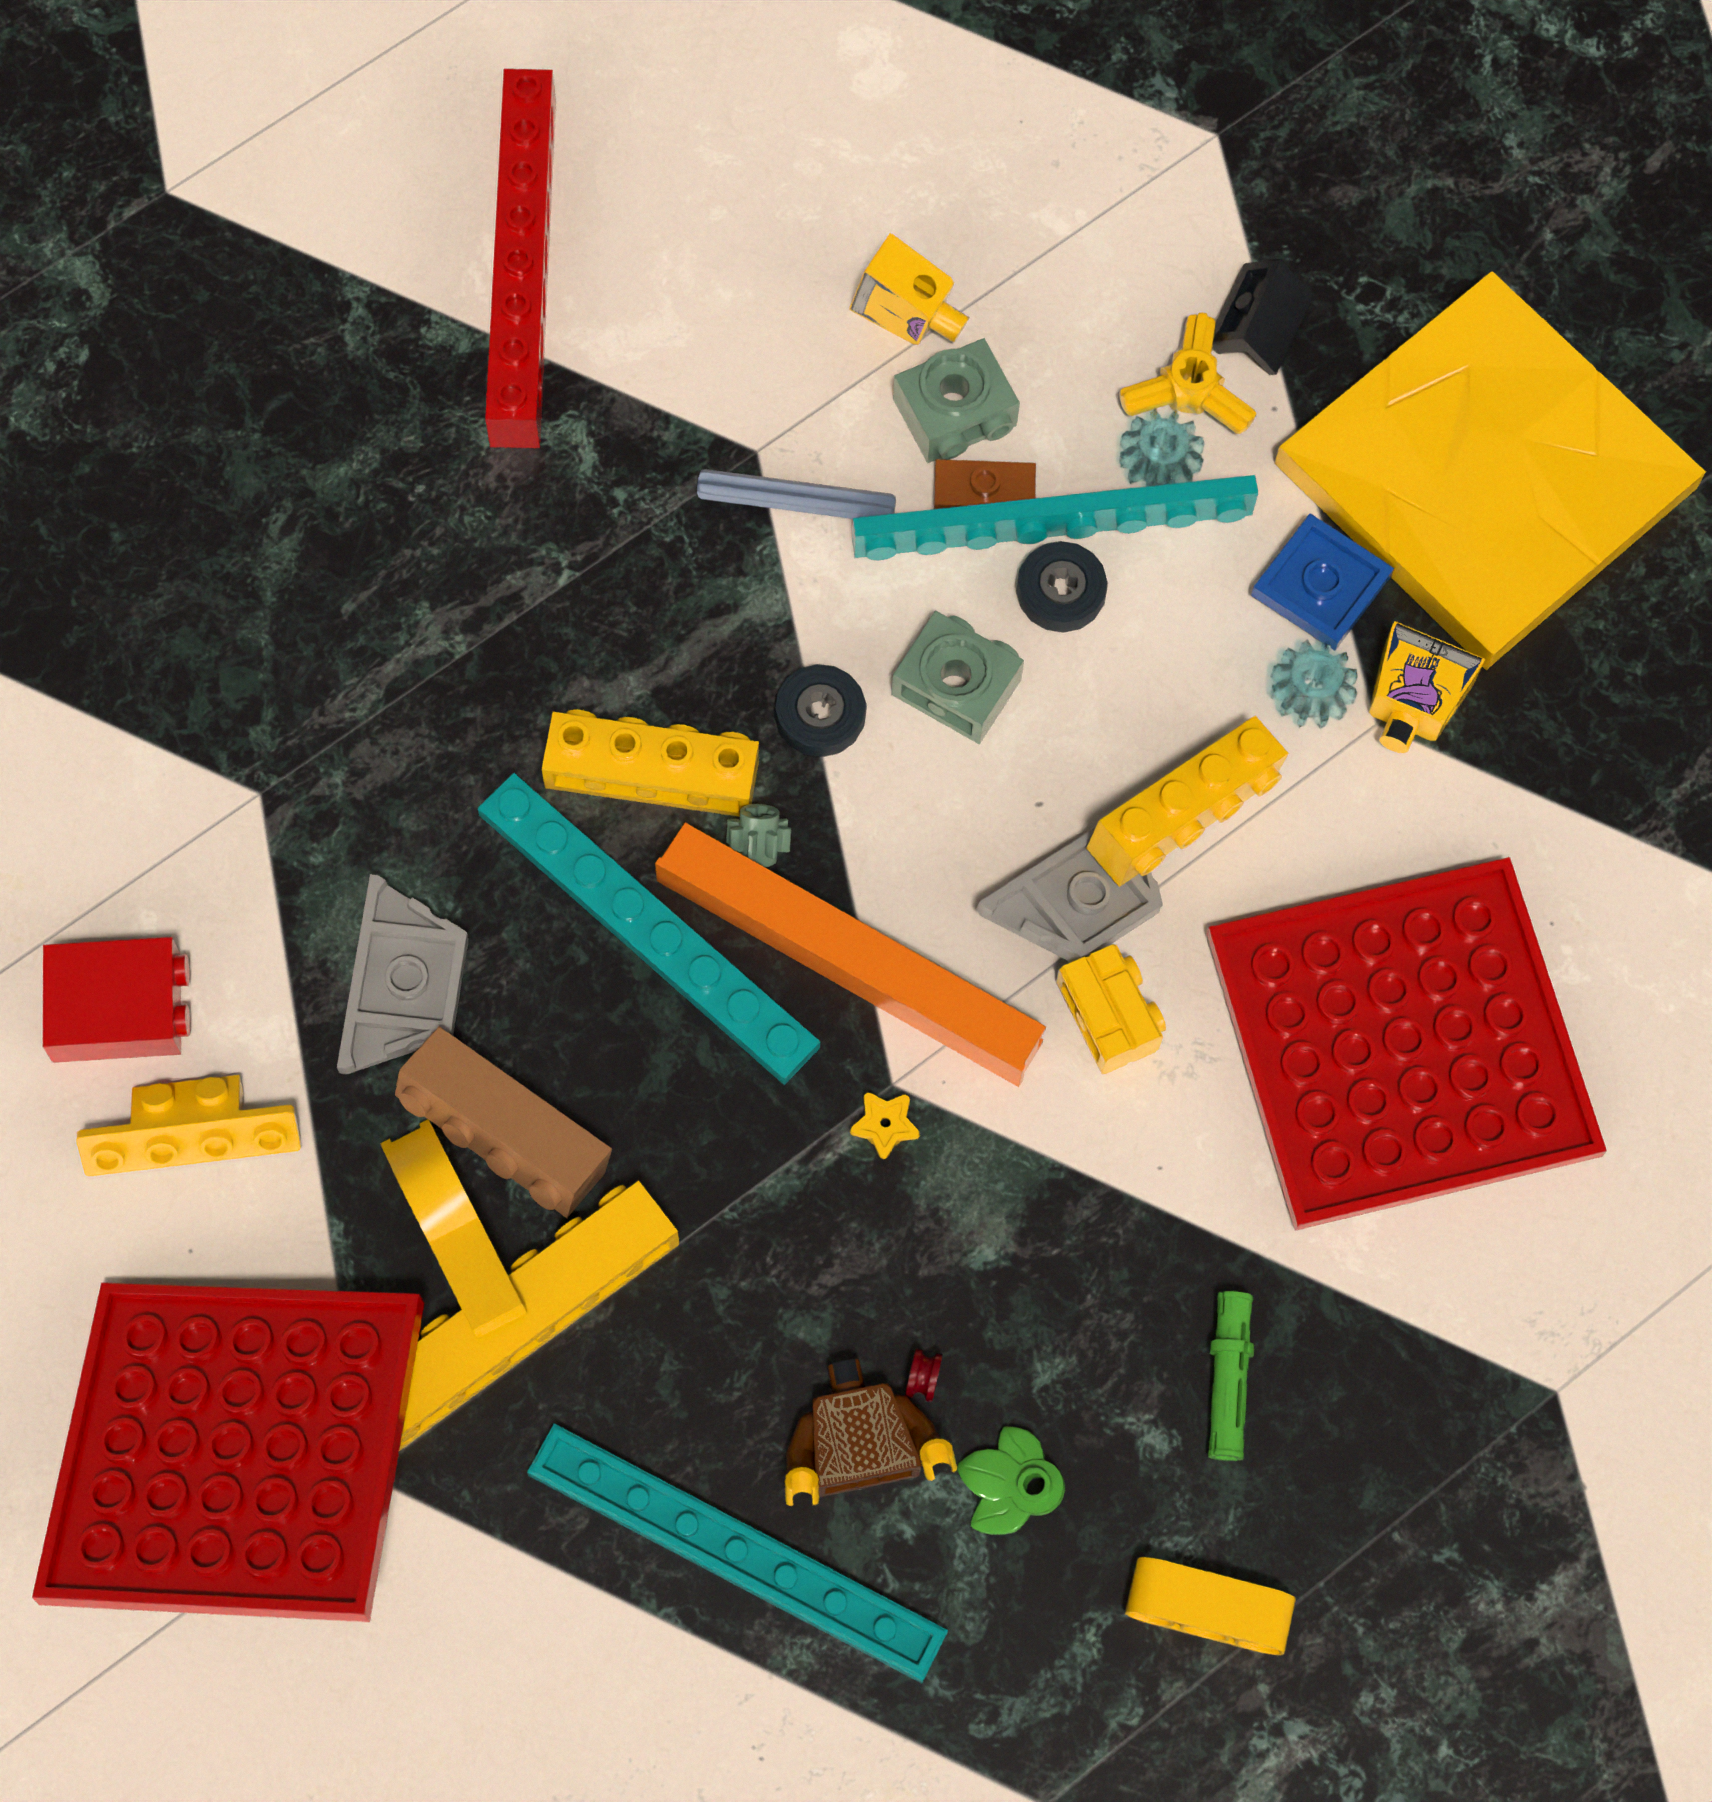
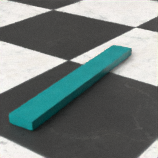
(738, 1553)

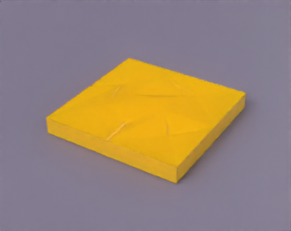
(1489, 468)

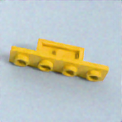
(188, 1126)

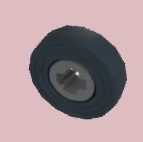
(1079, 569)
(828, 686)

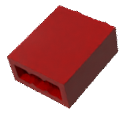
(114, 999)

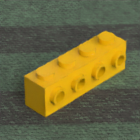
(650, 763)
(1187, 801)

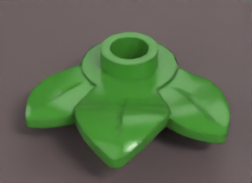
(1003, 1479)

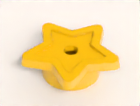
(885, 1137)

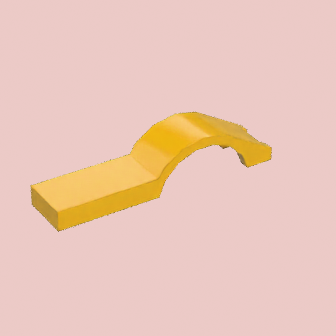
(453, 1230)

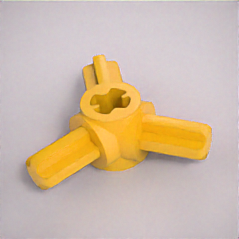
(1204, 393)

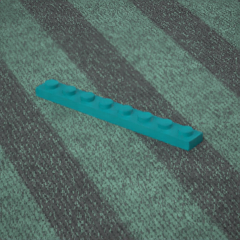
(1039, 518)
(649, 929)

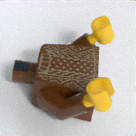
(860, 1439)

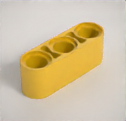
(1210, 1606)

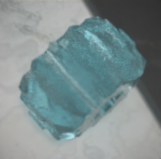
(1161, 450)
(1325, 671)

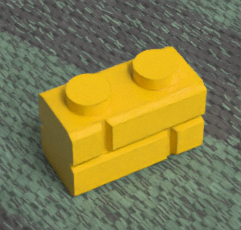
(1110, 1008)

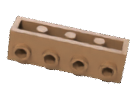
(502, 1122)

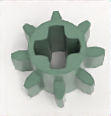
(759, 834)

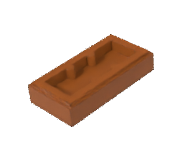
(982, 482)

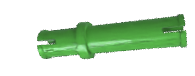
(1231, 1363)

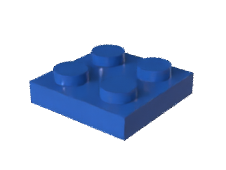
(1322, 581)

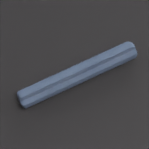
(793, 495)

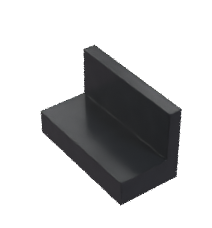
(1262, 313)

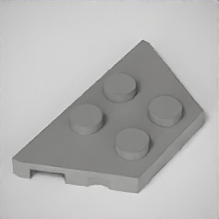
(1072, 903)
(401, 979)

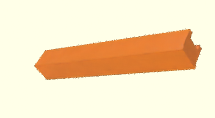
(850, 954)

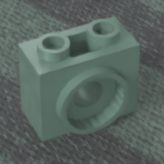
(948, 426)
(954, 649)

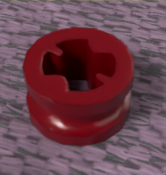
(924, 1375)

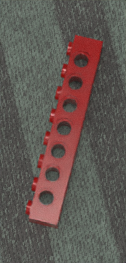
(521, 259)

